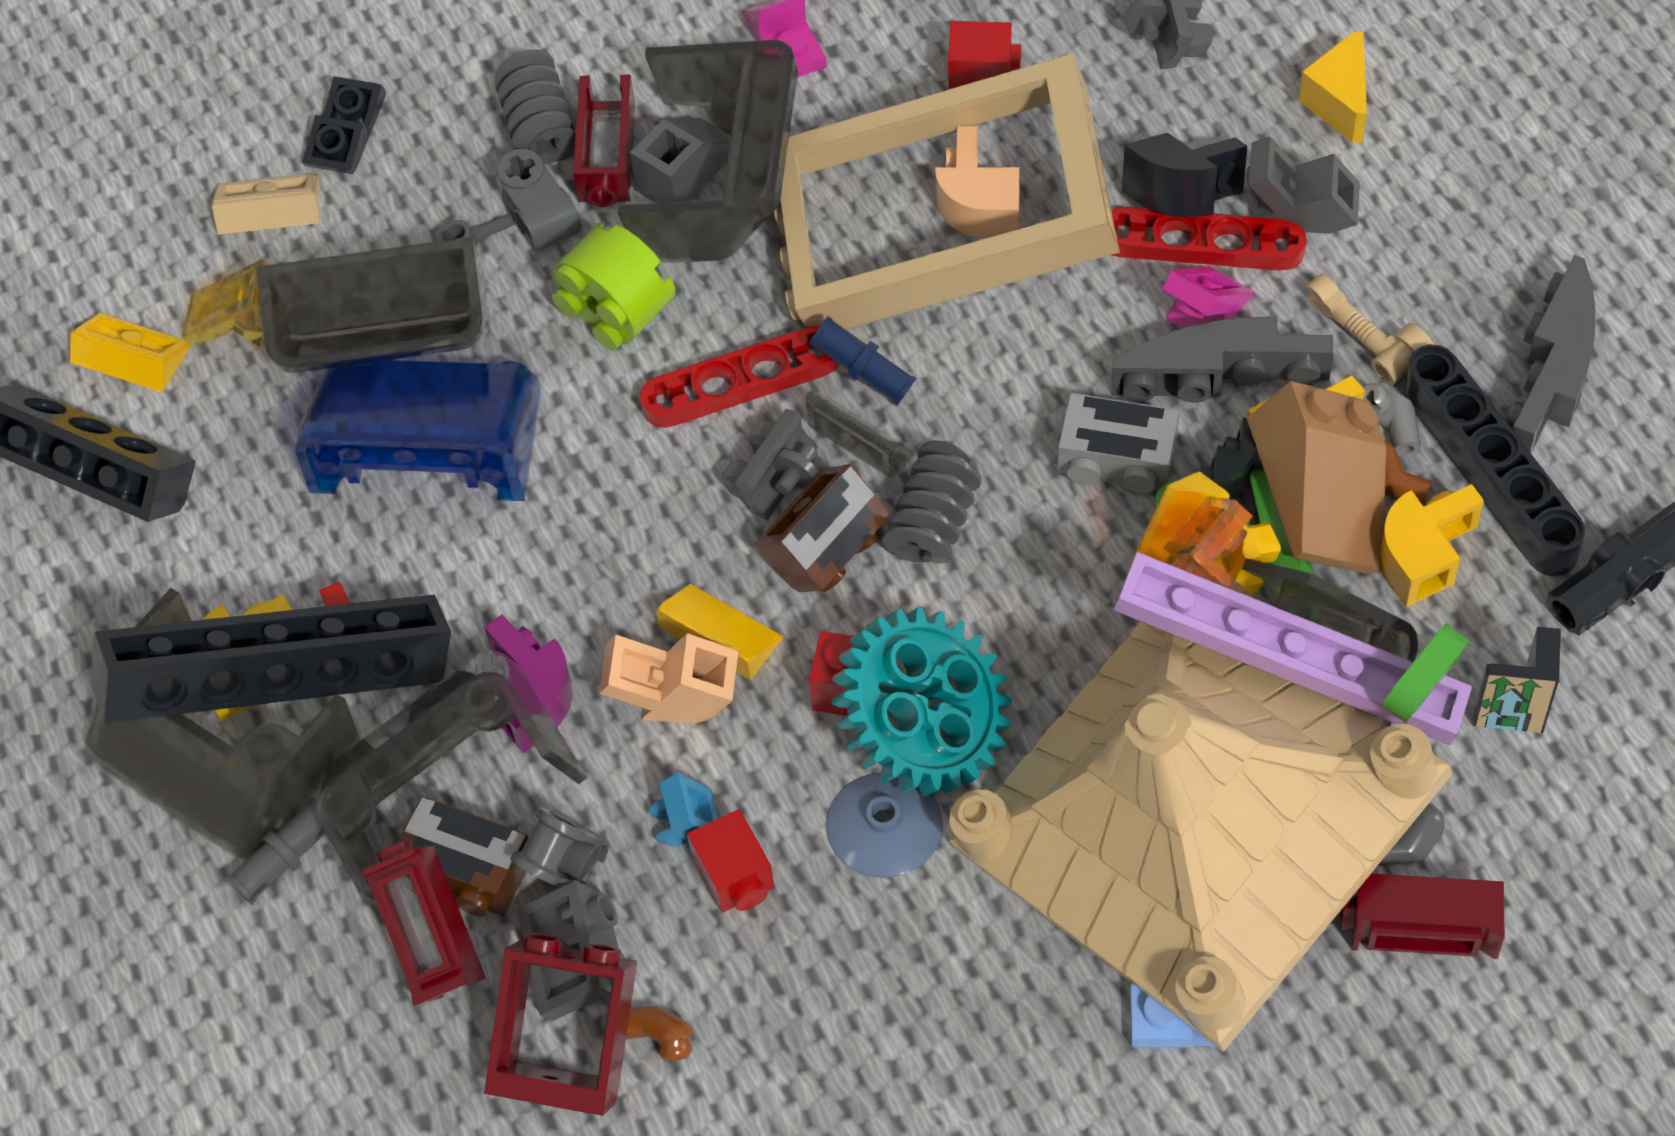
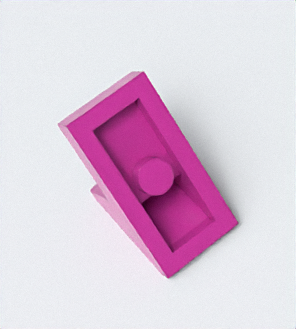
(787, 23)
(1203, 296)

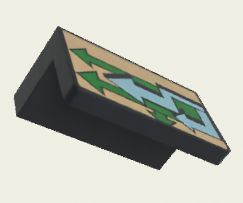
(1521, 695)

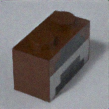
(824, 530)
(472, 854)

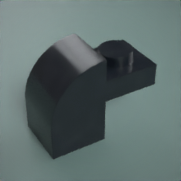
(1182, 180)

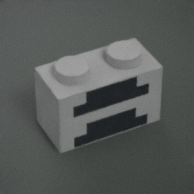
(1117, 443)

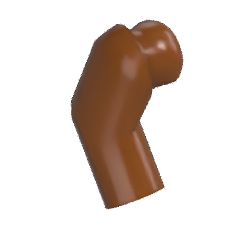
(1400, 482)
(664, 1027)

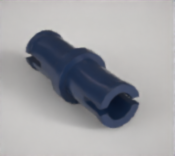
(862, 360)

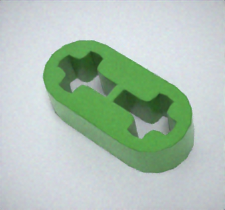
(1425, 673)

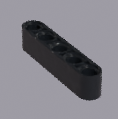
(1498, 483)

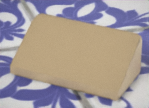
(267, 203)

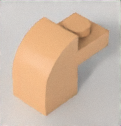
(976, 198)
(671, 686)

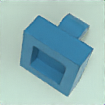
(685, 805)

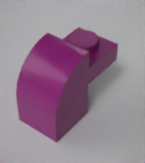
(543, 668)

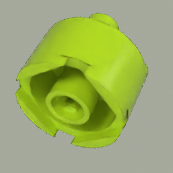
(611, 285)

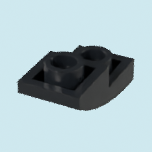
(345, 127)
(1232, 461)

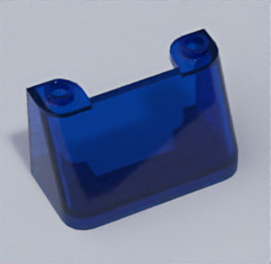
(422, 420)

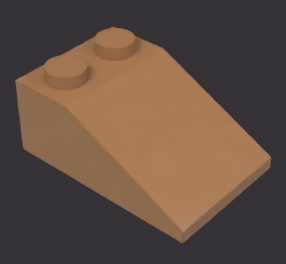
(1325, 474)

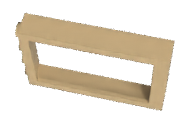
(970, 267)

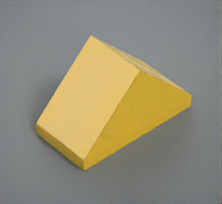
(1337, 87)

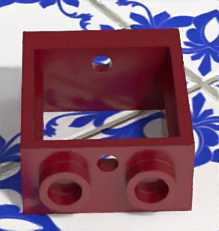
(551, 1085)

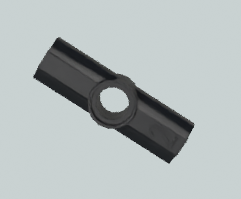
(1616, 573)

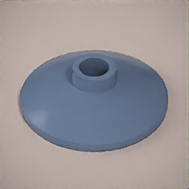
(889, 846)

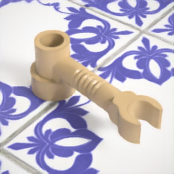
(1391, 351)

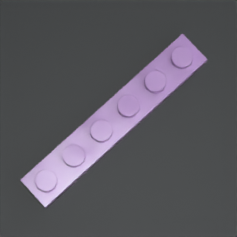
(1282, 644)

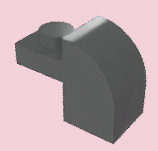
(1314, 195)

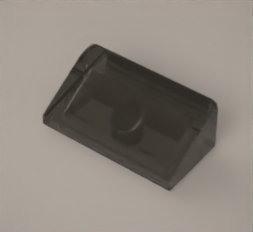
(856, 435)

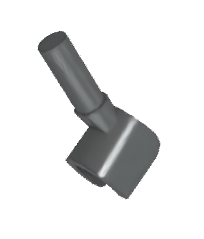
(459, 228)

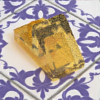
(225, 307)

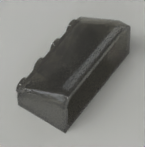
(373, 305)

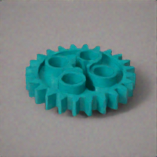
(922, 701)

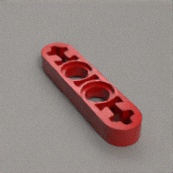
(1203, 232)
(736, 369)

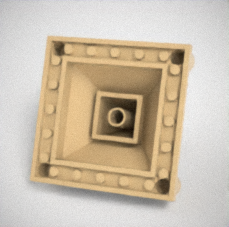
(1199, 822)

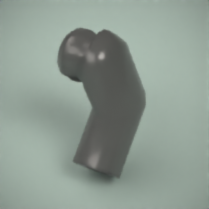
(1418, 839)

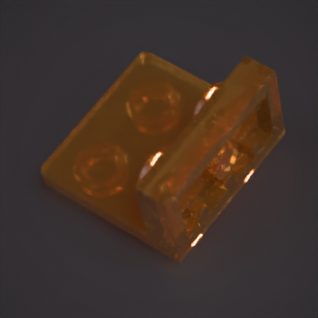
(1207, 533)

